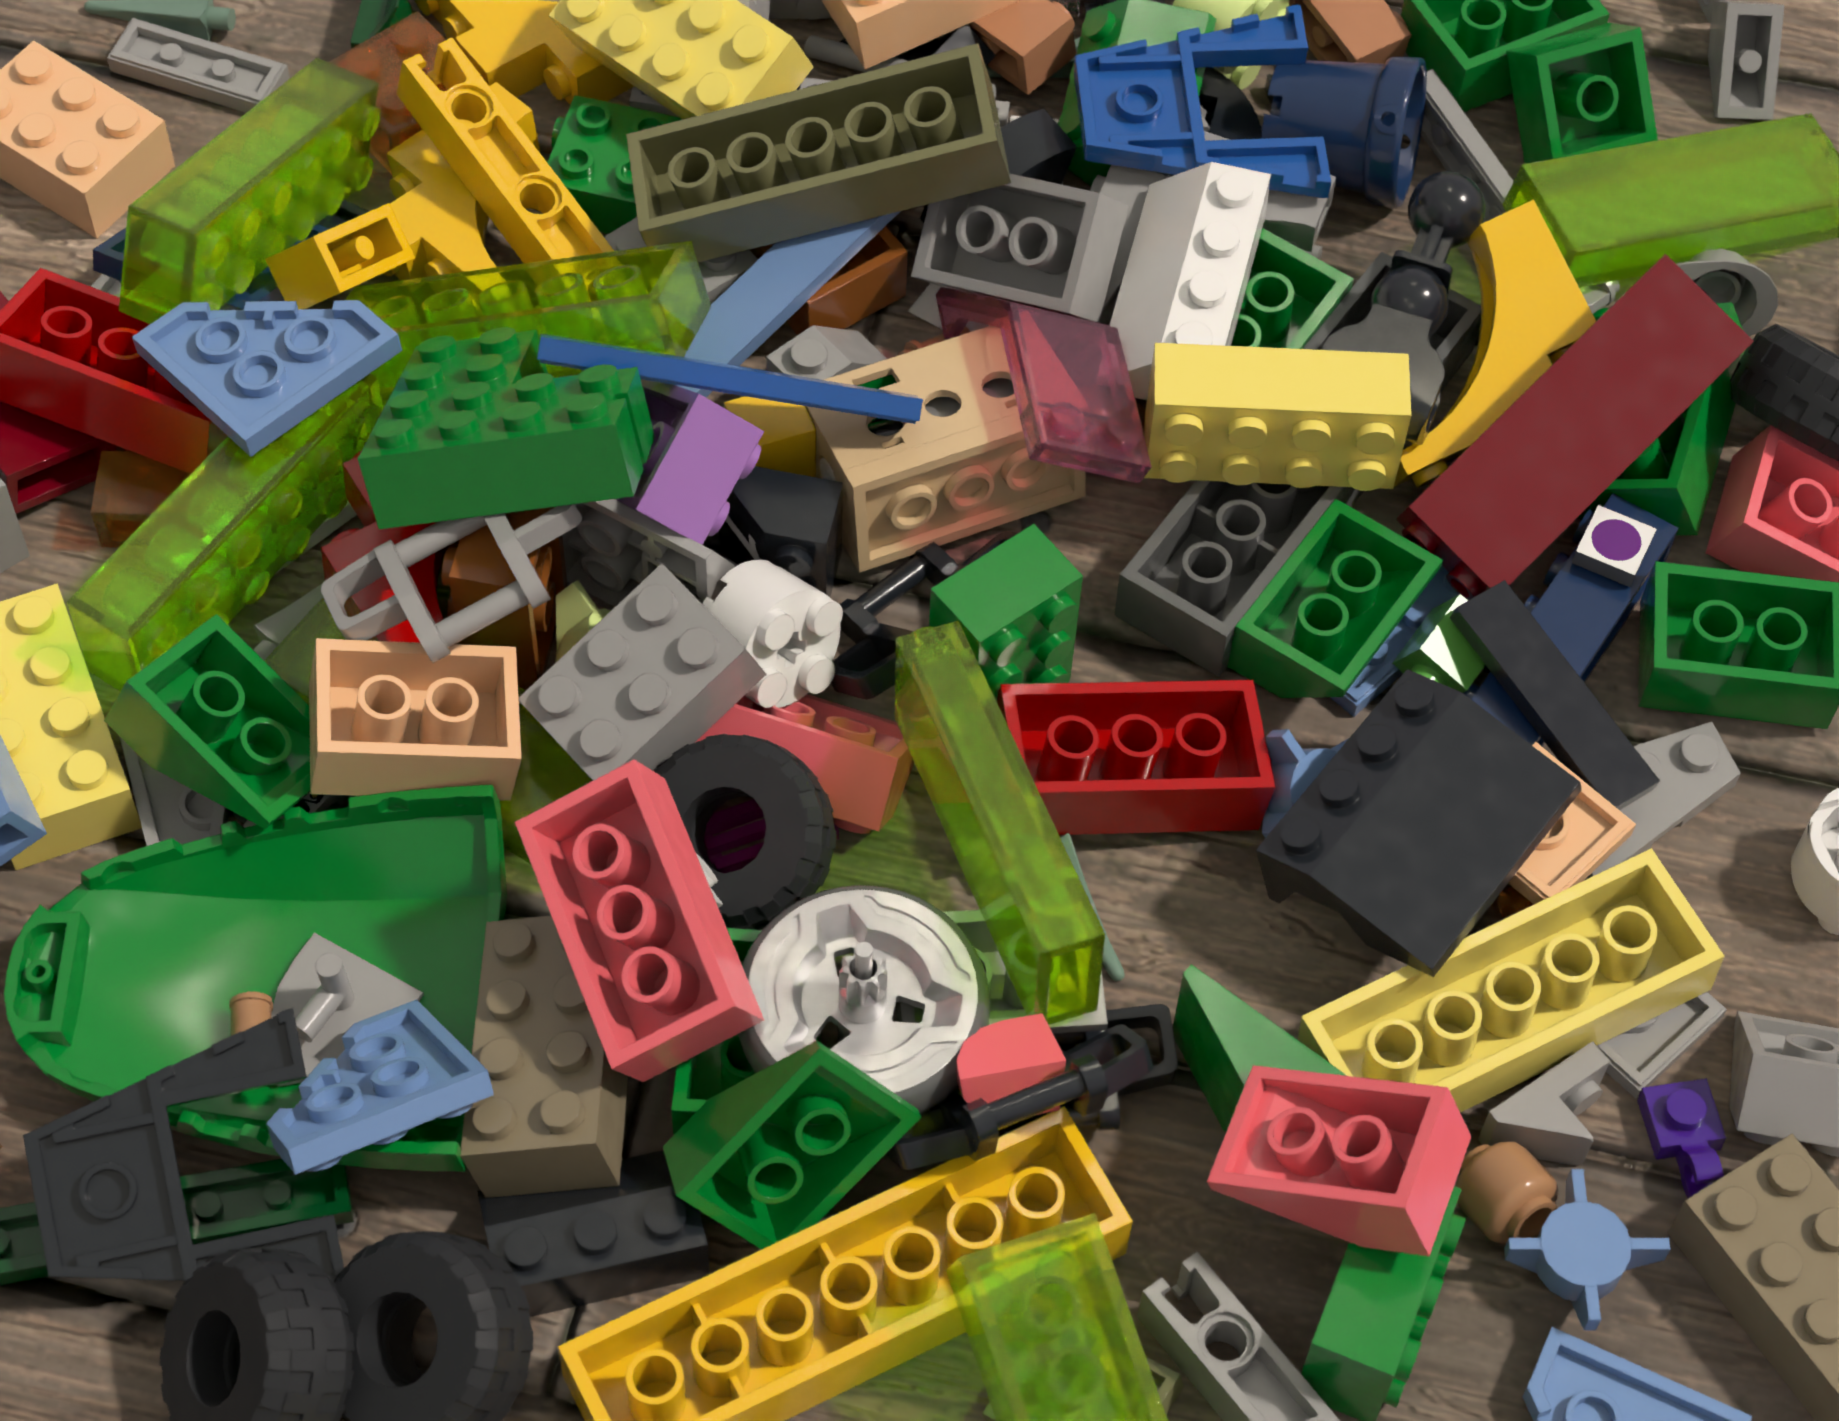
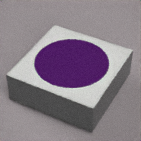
(1614, 546)

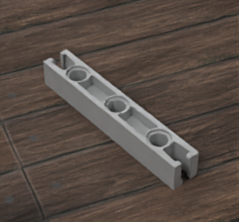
(1250, 1388)

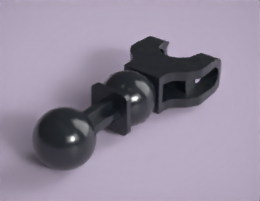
(1414, 294)

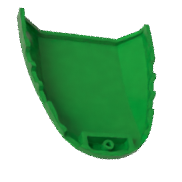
(163, 937)

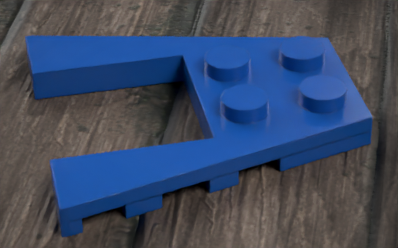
(1146, 113)

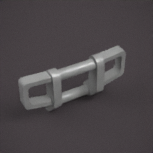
(407, 602)

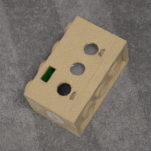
(947, 472)

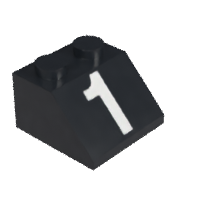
(787, 522)

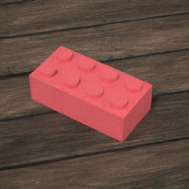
(638, 922)

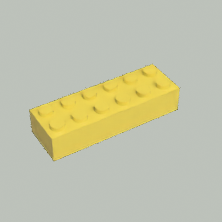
(1527, 988)

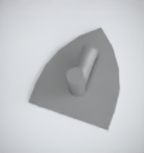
(331, 993)

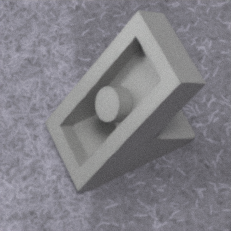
(1546, 1110)

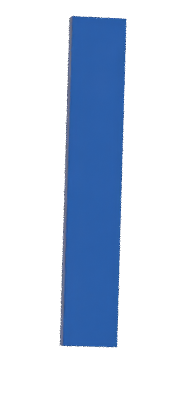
(733, 379)

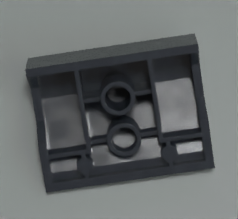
(1417, 822)

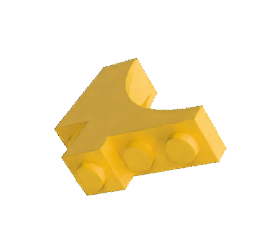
(523, 48)
(435, 206)
(1527, 319)

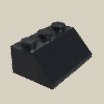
(598, 1240)

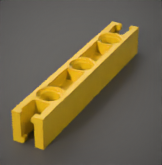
(496, 158)

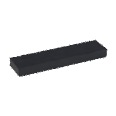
(1553, 695)

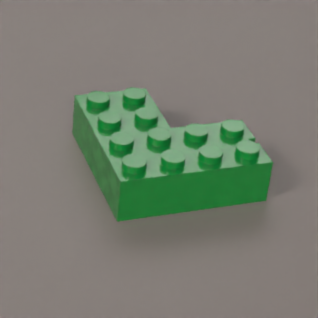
(493, 433)

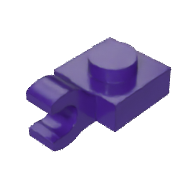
(1686, 1126)

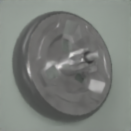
(900, 954)

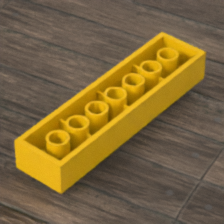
(839, 1294)

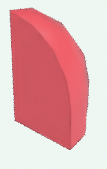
(1008, 1058)

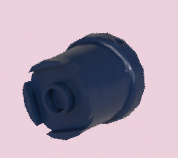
(1360, 115)

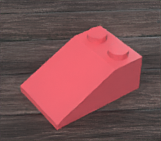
(1779, 510)
(1345, 1155)

